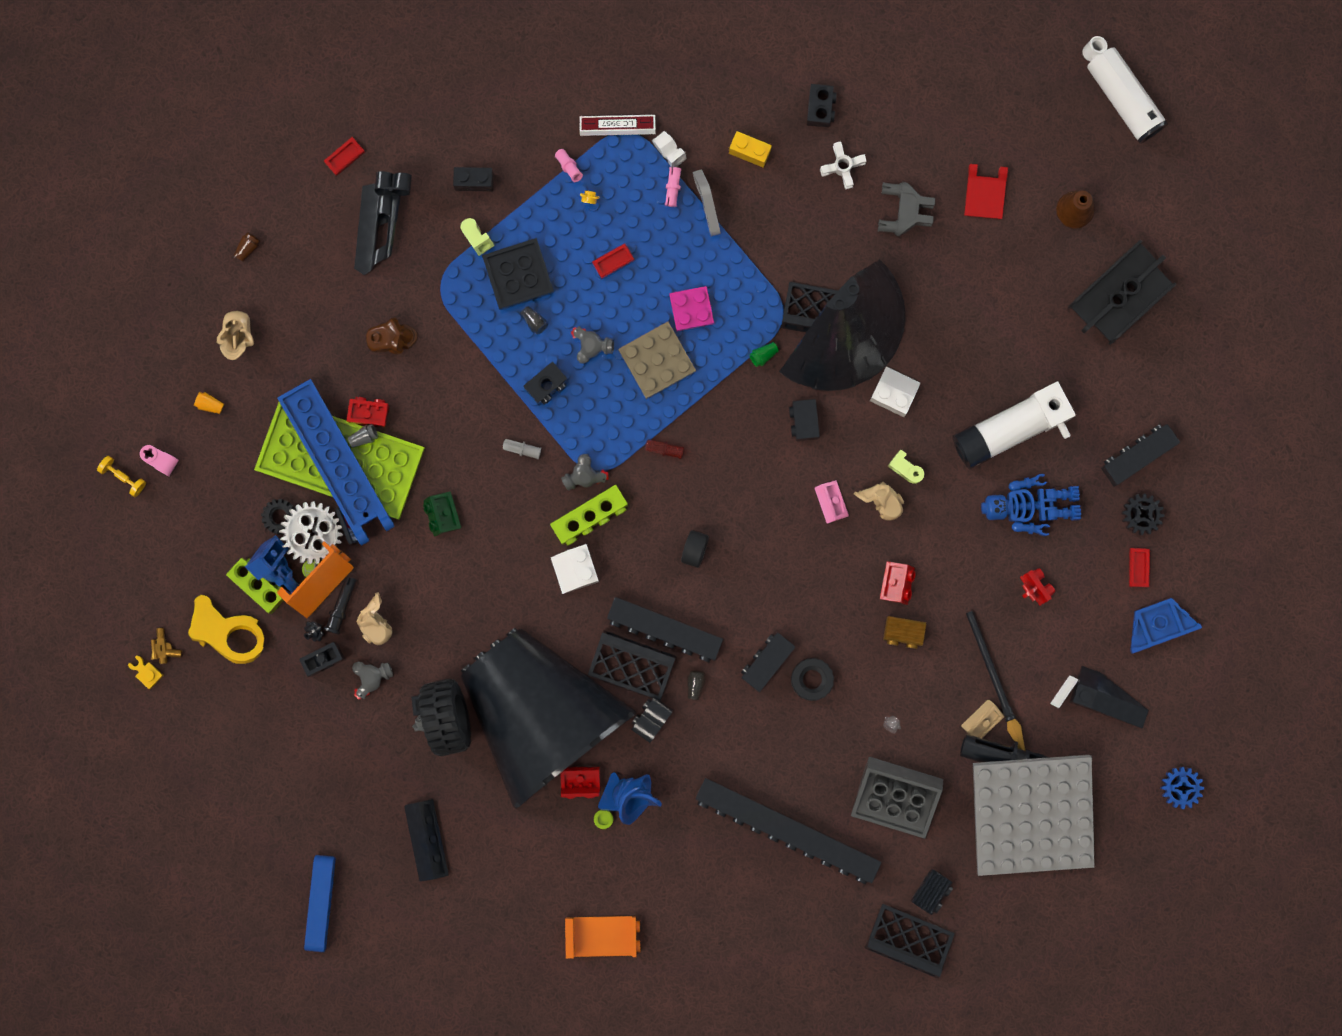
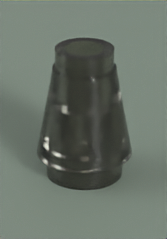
(534, 320)
(695, 684)

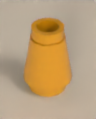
(208, 403)

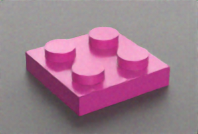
(691, 308)

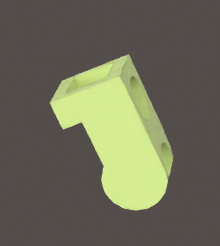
(472, 231)
(901, 466)

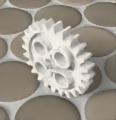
(294, 526)

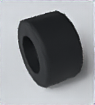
(694, 548)

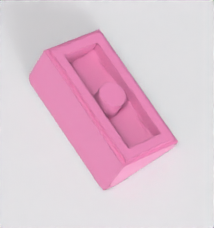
(831, 501)

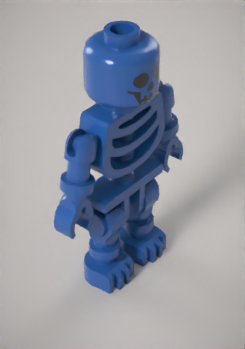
(998, 507)

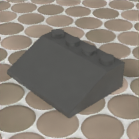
(897, 797)

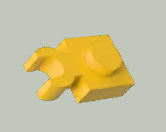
(147, 673)

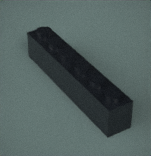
(665, 629)

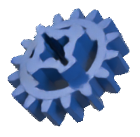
(1182, 796)

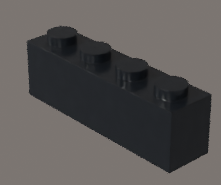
(1139, 455)

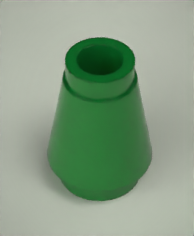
(763, 354)

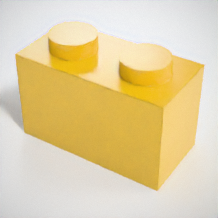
(750, 149)

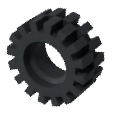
(267, 514)

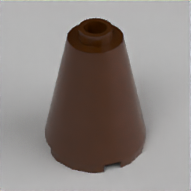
(1075, 209)

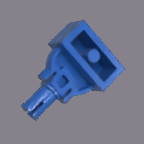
(272, 565)

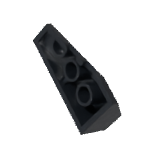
(1104, 697)

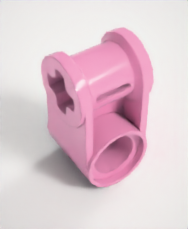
(161, 460)

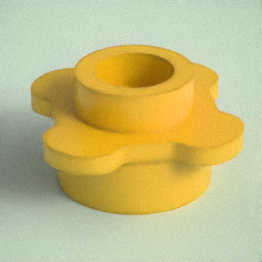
(589, 197)

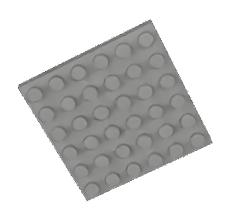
(1033, 815)

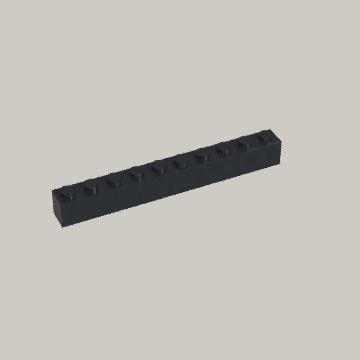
(788, 830)

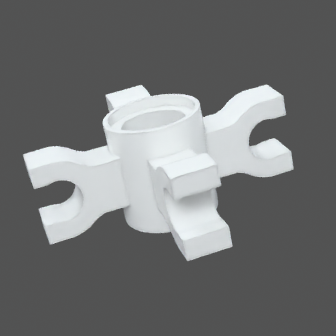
(845, 173)

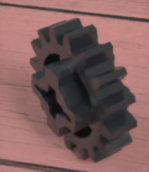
(1137, 508)

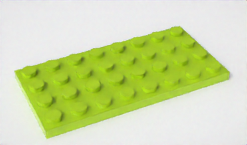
(386, 462)

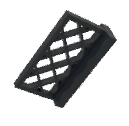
(796, 322)
(638, 649)
(905, 957)

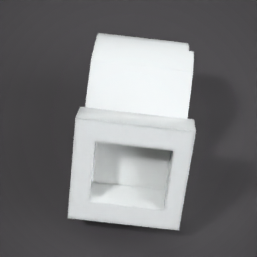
(668, 149)

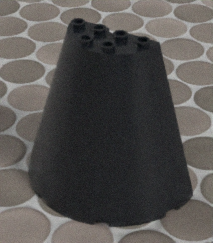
(537, 711)

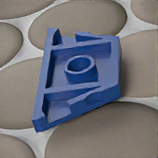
(1159, 624)

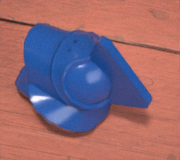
(628, 797)

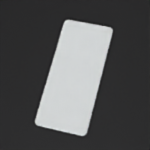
(1064, 691)

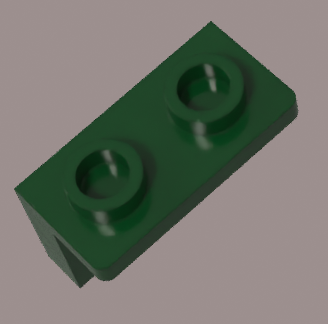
(441, 513)

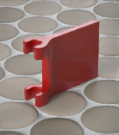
(985, 194)

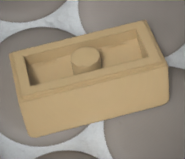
(983, 720)

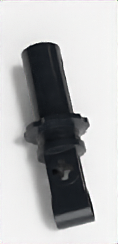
(989, 751)

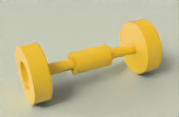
(106, 464)

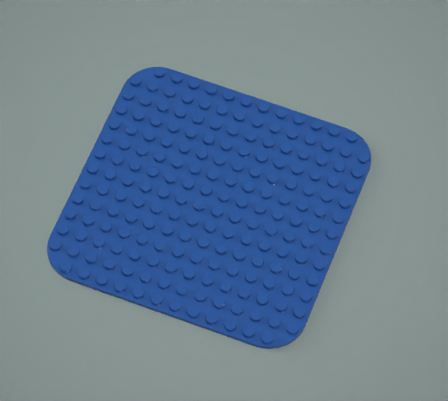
(672, 251)

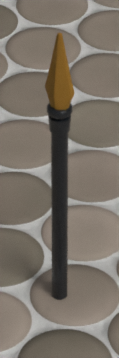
(1013, 726)

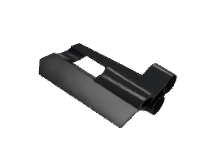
(379, 206)

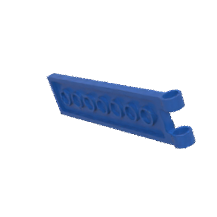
(334, 458)

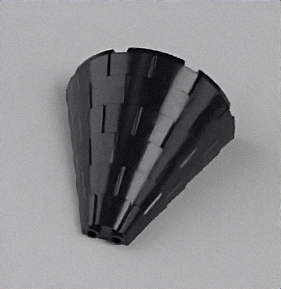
(852, 333)

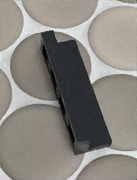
(426, 840)

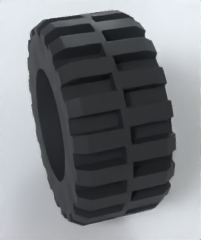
(445, 717)

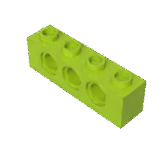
(611, 495)

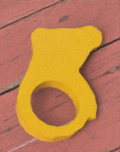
(211, 628)

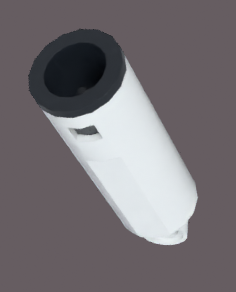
(1123, 90)

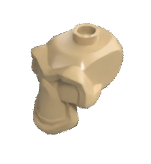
(235, 335)
(886, 500)
(372, 625)

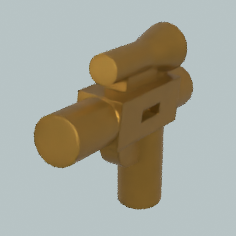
(163, 649)

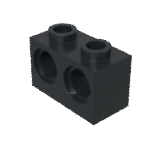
(816, 105)

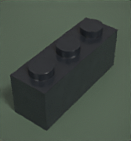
(767, 661)

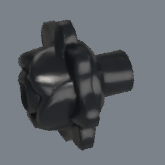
(313, 631)

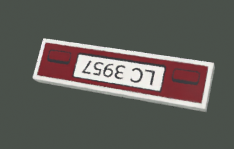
(617, 125)

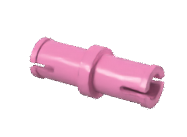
(568, 165)
(673, 187)

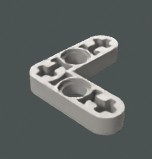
(707, 200)

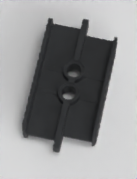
(1134, 268)

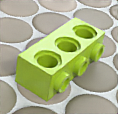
(247, 585)

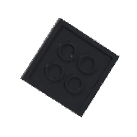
(518, 274)

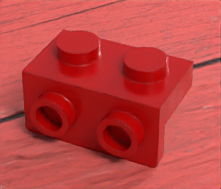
(580, 782)

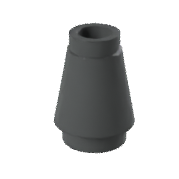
(363, 436)

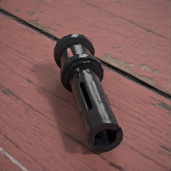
(337, 615)

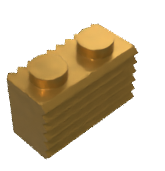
(904, 631)

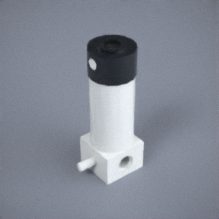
(1014, 426)

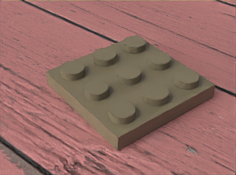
(657, 360)

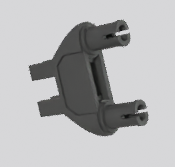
(908, 210)

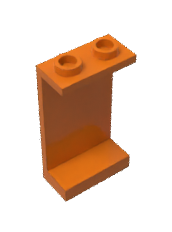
(319, 582)
(601, 936)

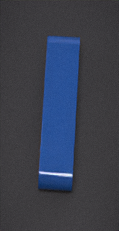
(319, 903)

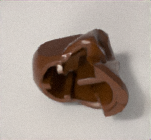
(390, 337)

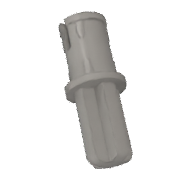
(522, 448)

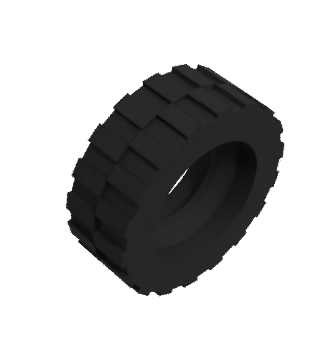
(797, 679)

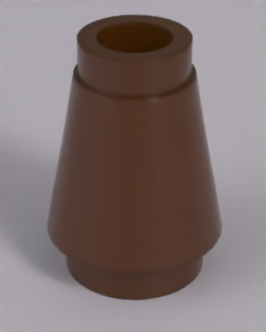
(246, 246)

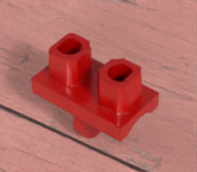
(1034, 587)

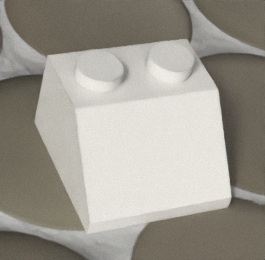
(895, 392)
(574, 569)

